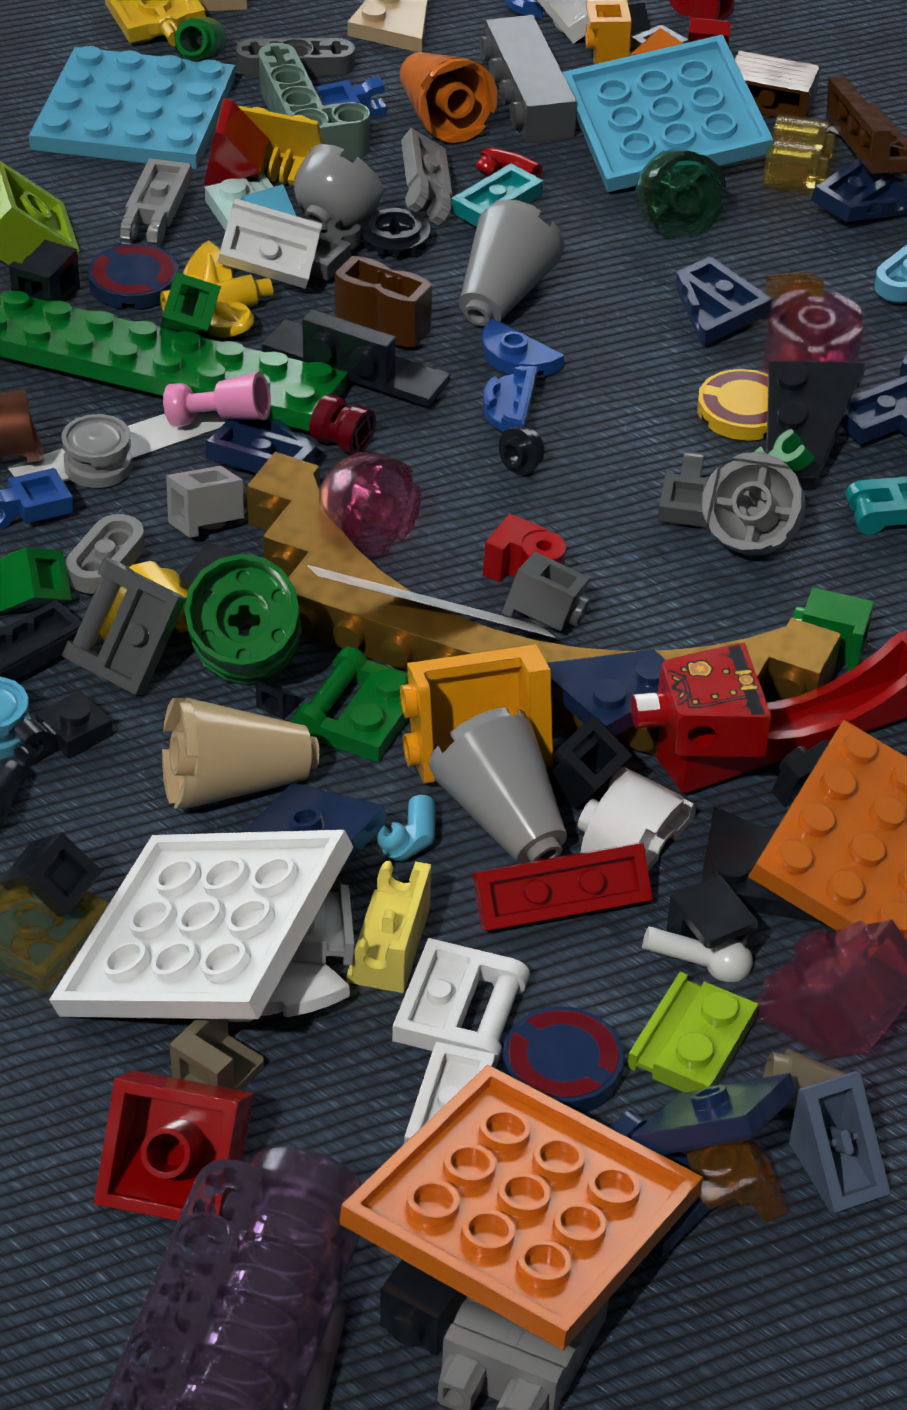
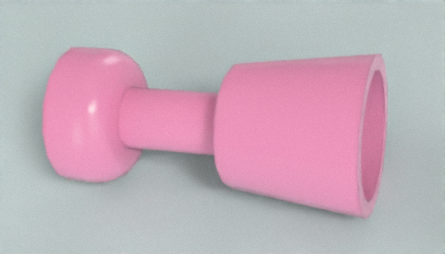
(233, 399)

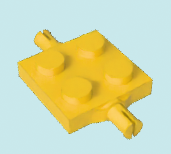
(152, 18)

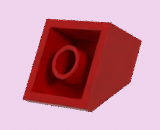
(163, 1137)

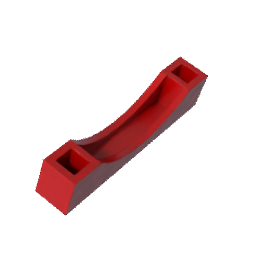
(864, 697)

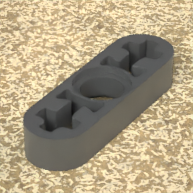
(317, 55)

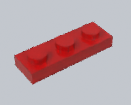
(562, 886)

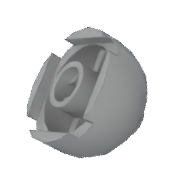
(336, 188)
(754, 504)

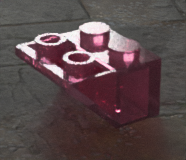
(839, 988)

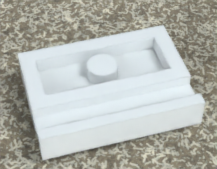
(269, 243)

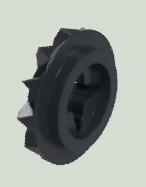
(410, 226)

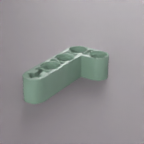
(290, 92)

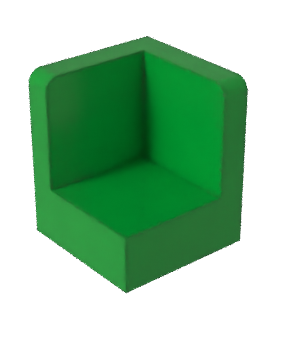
(33, 578)

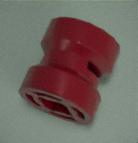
(342, 424)

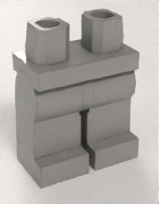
(508, 1362)

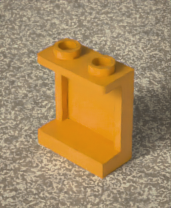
(457, 688)

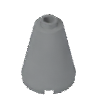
(507, 259)
(503, 783)

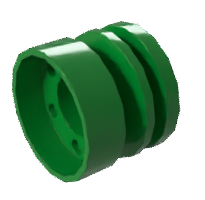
(237, 590)

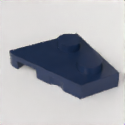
(859, 195)
(719, 299)
(252, 443)

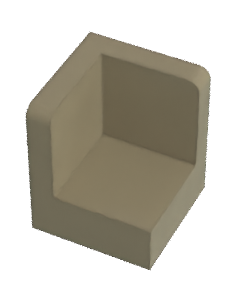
(213, 1057)

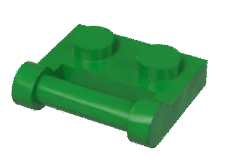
(371, 717)

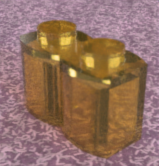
(798, 154)

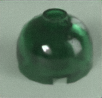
(680, 192)

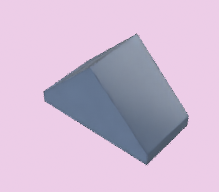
(839, 1142)

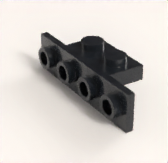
(360, 352)

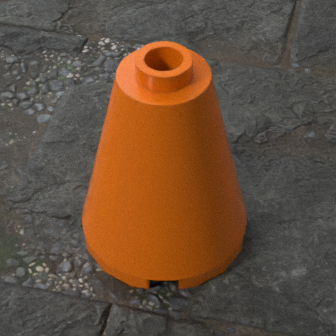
(449, 94)

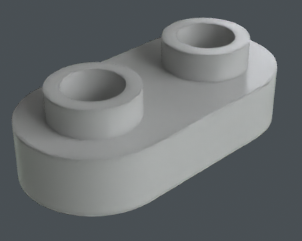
(112, 537)

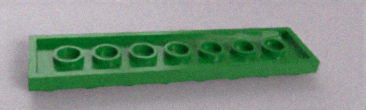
(153, 357)

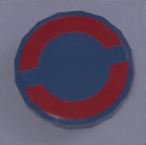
(131, 275)
(565, 1056)

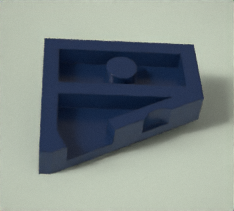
(605, 685)

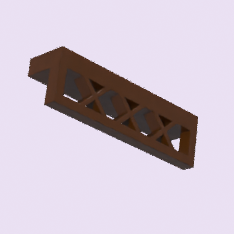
(865, 128)

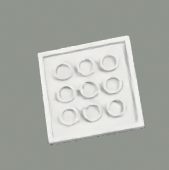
(203, 926)

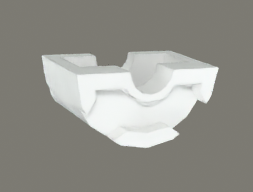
(635, 812)

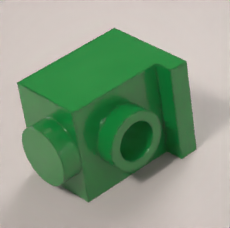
(189, 304)
(842, 615)

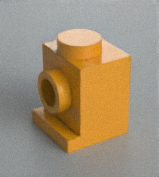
(608, 29)

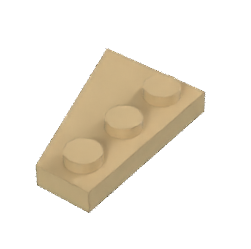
(391, 23)

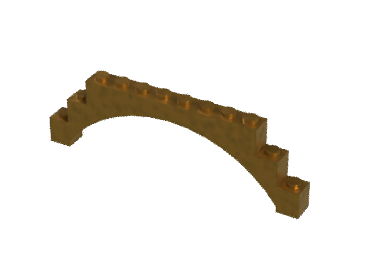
(404, 631)

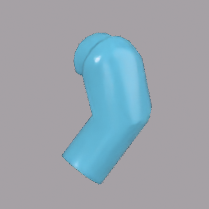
(413, 837)

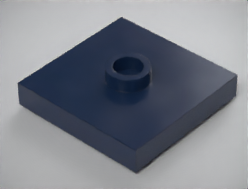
(315, 809)
(716, 1115)

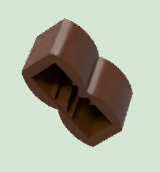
(384, 299)

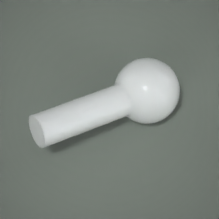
(725, 962)

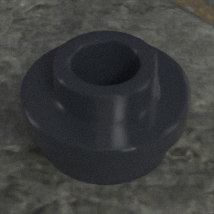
(521, 450)

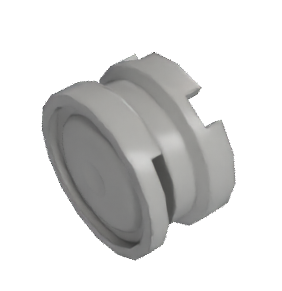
(97, 450)

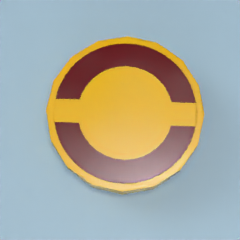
(735, 404)

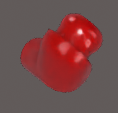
(496, 159)

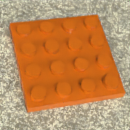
(845, 836)
(522, 1204)

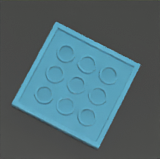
(666, 101)
(133, 106)

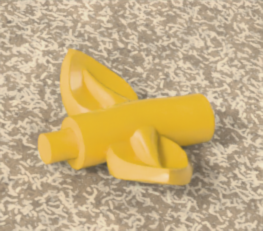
(235, 296)

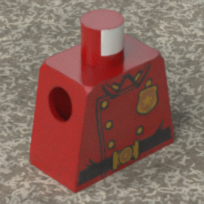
(708, 704)

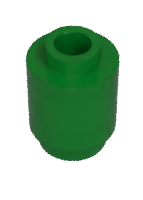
(189, 38)

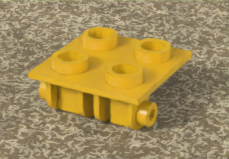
(287, 144)

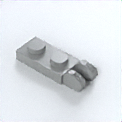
(426, 176)
(155, 200)

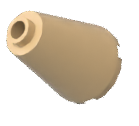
(230, 753)

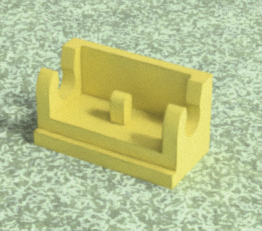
(392, 930)

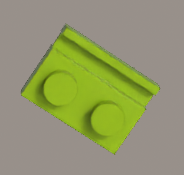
(693, 1035)

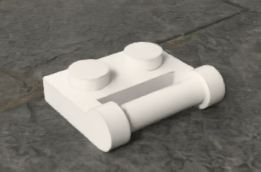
(443, 992)

